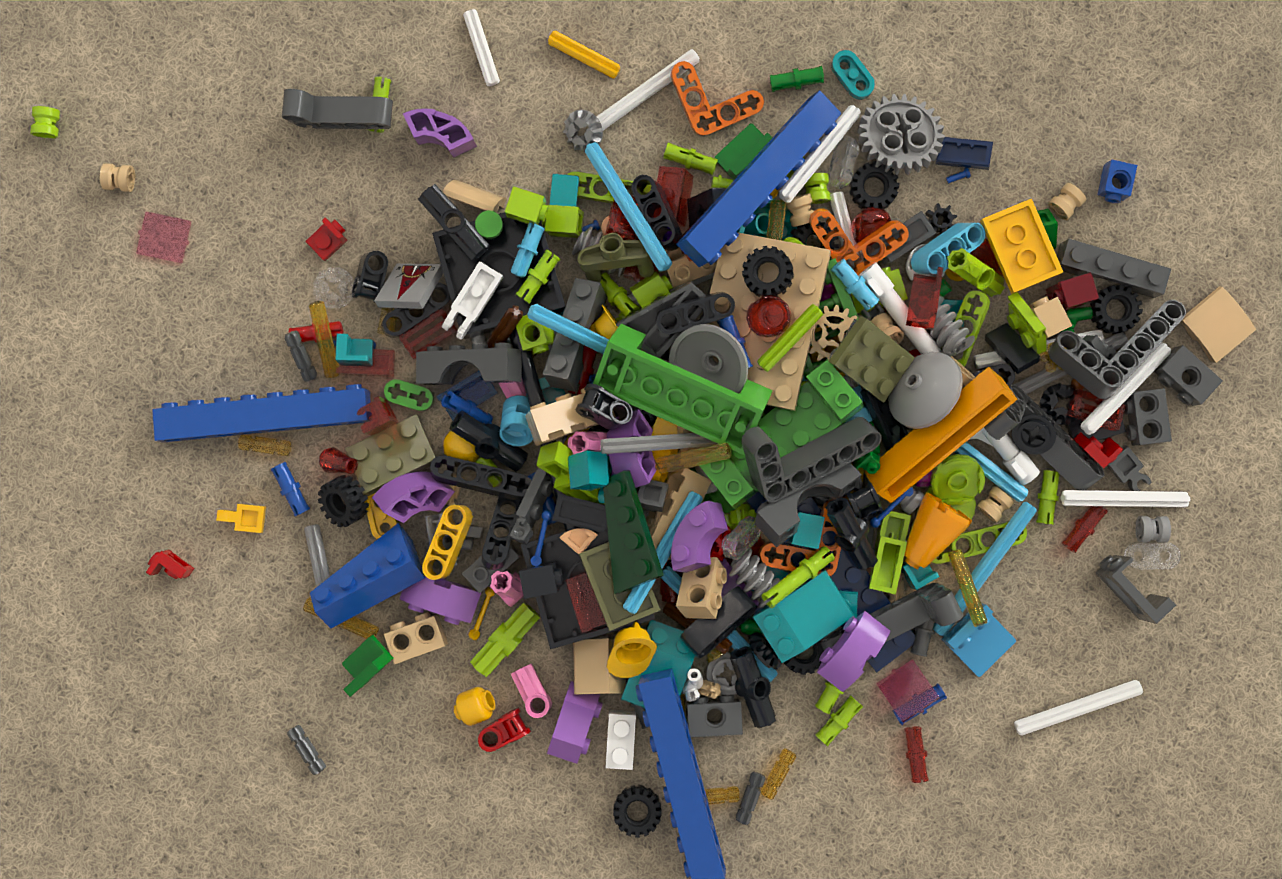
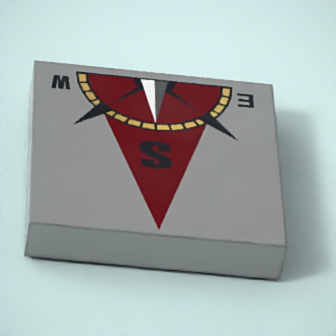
(409, 286)

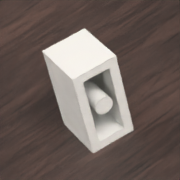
(620, 739)

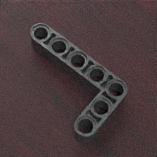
(1100, 368)
(1064, 456)
(785, 475)
(910, 611)

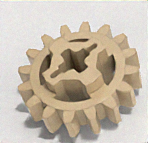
(843, 327)

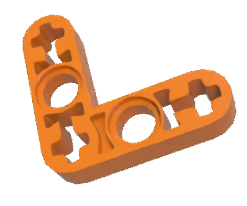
(703, 108)
(849, 251)
(776, 562)

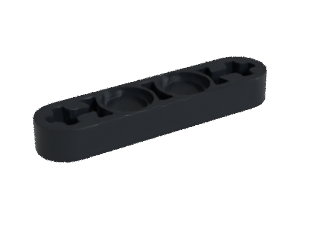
(480, 482)
(500, 520)

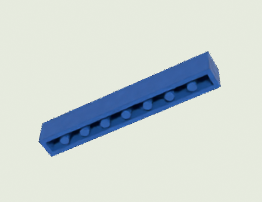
(759, 179)
(260, 415)
(681, 775)

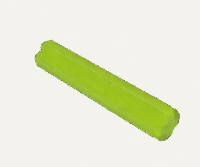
(790, 337)

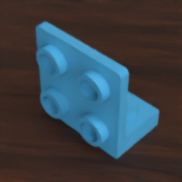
(979, 645)

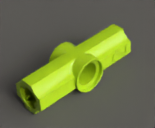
(976, 272)
(505, 639)

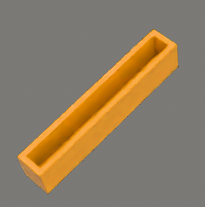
(927, 447)

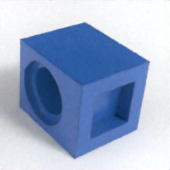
(1124, 173)

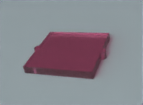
(163, 237)
(908, 691)

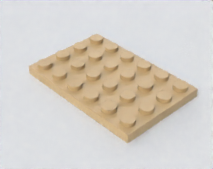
(809, 272)

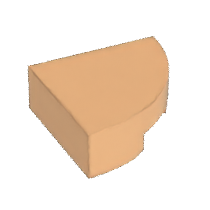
(578, 538)

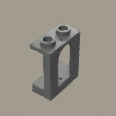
(1147, 609)

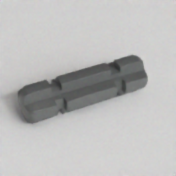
(300, 355)
(306, 750)
(750, 798)

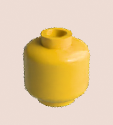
(474, 706)

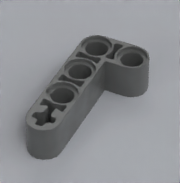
(336, 111)

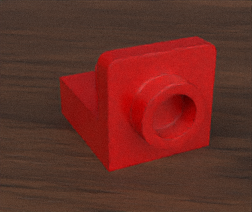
(327, 239)
(1101, 453)
(173, 565)

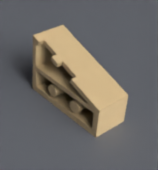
(557, 419)
(680, 484)

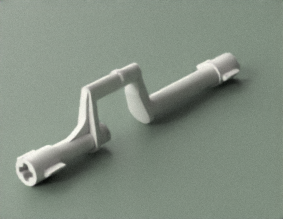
(878, 282)

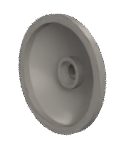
(695, 351)
(926, 391)

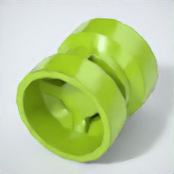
(45, 121)
(818, 188)

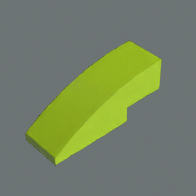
(554, 460)
(890, 552)

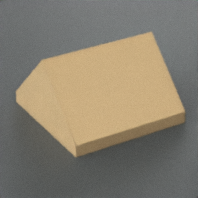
(591, 668)

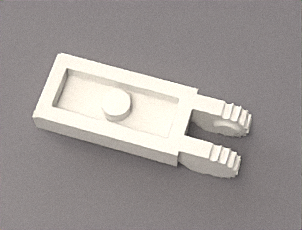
(473, 298)

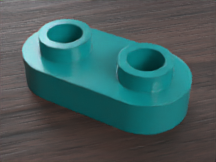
(854, 74)

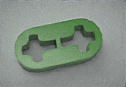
(411, 389)

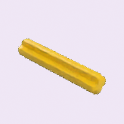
(584, 54)

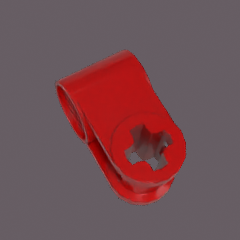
(504, 730)

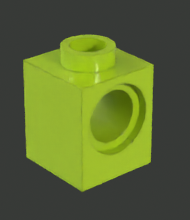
(526, 206)
(564, 221)
(525, 331)

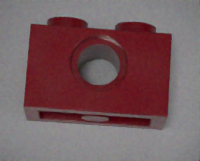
(1074, 291)

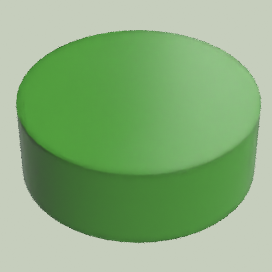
(489, 224)

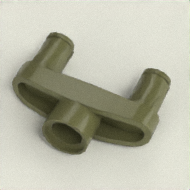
(612, 254)

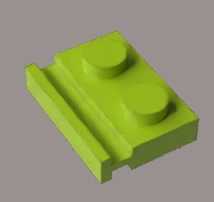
(1027, 323)

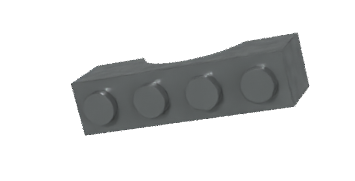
(1140, 275)
(566, 355)
(442, 366)
(781, 519)

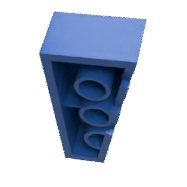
(369, 578)

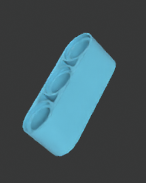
(935, 253)

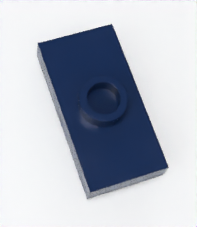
(965, 153)

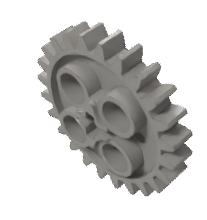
(878, 136)

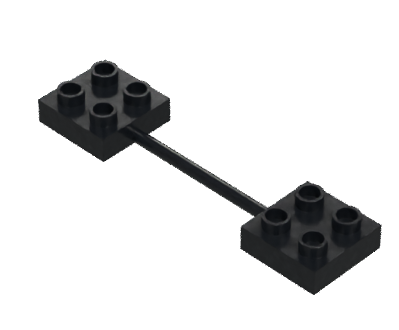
(555, 608)

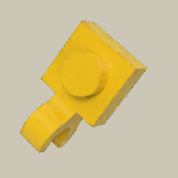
(246, 518)

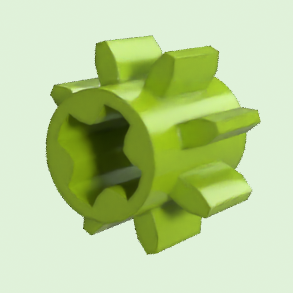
(738, 514)

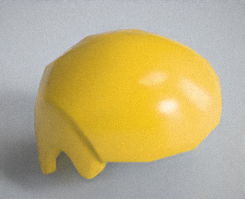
(459, 448)

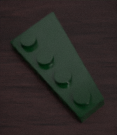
(630, 541)

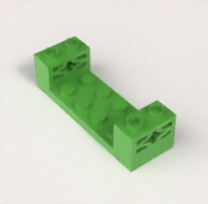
(677, 393)
(821, 407)

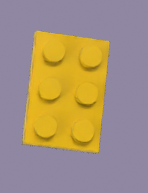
(1021, 246)

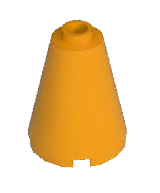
(933, 531)

